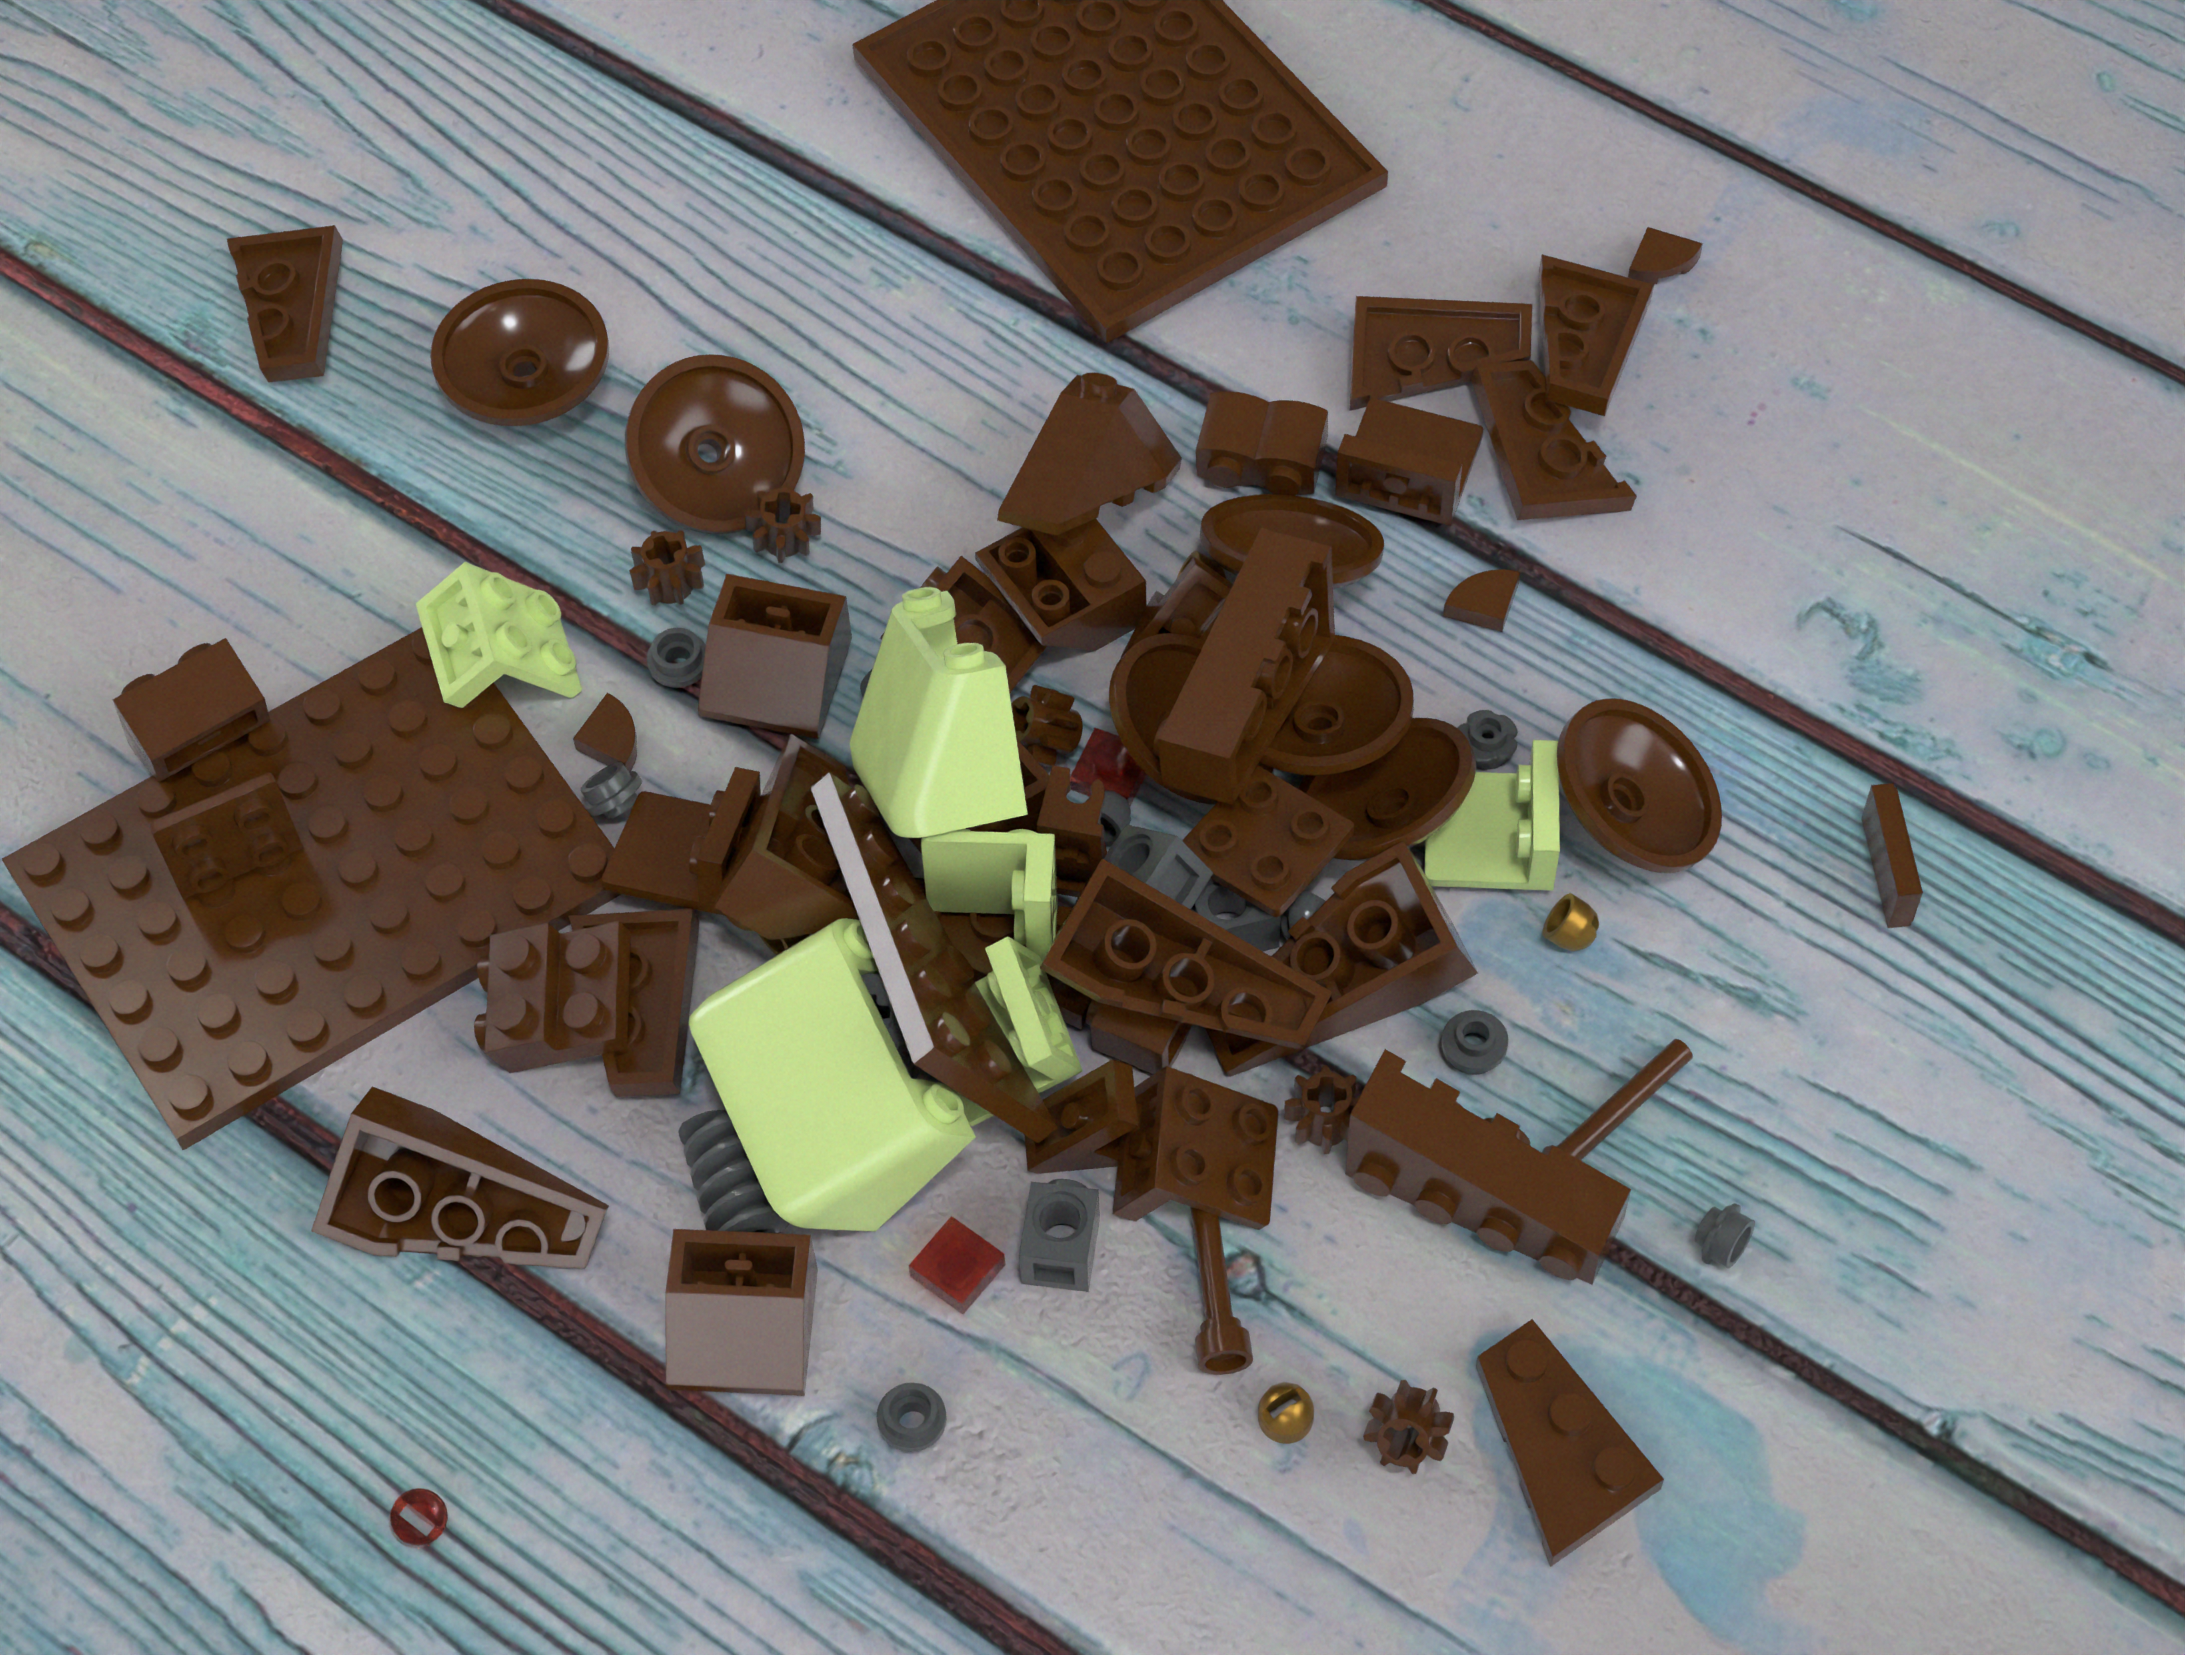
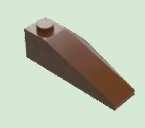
(1089, 453)
(785, 867)
(1373, 944)
(1164, 960)
(441, 1189)

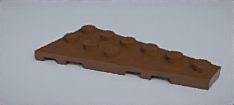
(924, 975)

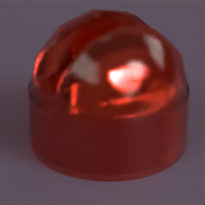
(427, 1507)

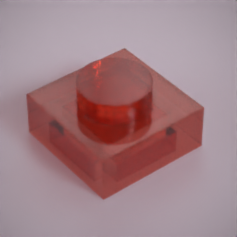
(1111, 763)
(957, 1265)

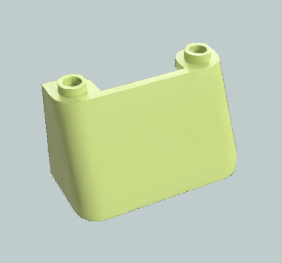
(936, 726)
(822, 1087)

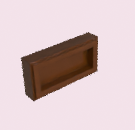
(1891, 855)

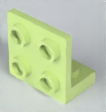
(494, 627)
(1503, 830)
(996, 875)
(1029, 1018)

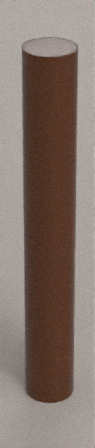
(1627, 1099)

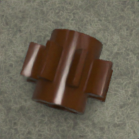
(783, 506)
(667, 567)
(1047, 724)
(1319, 1091)
(1408, 1445)

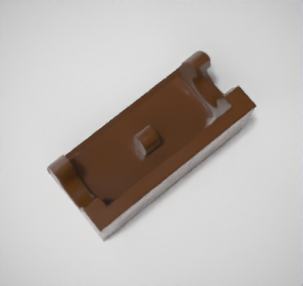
(1076, 831)

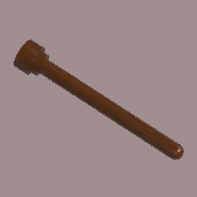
(1222, 1343)

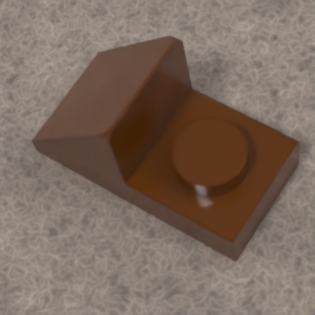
(1187, 607)
(1089, 1122)

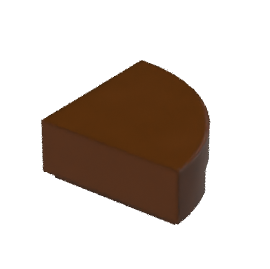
(1663, 256)
(1483, 598)
(609, 734)

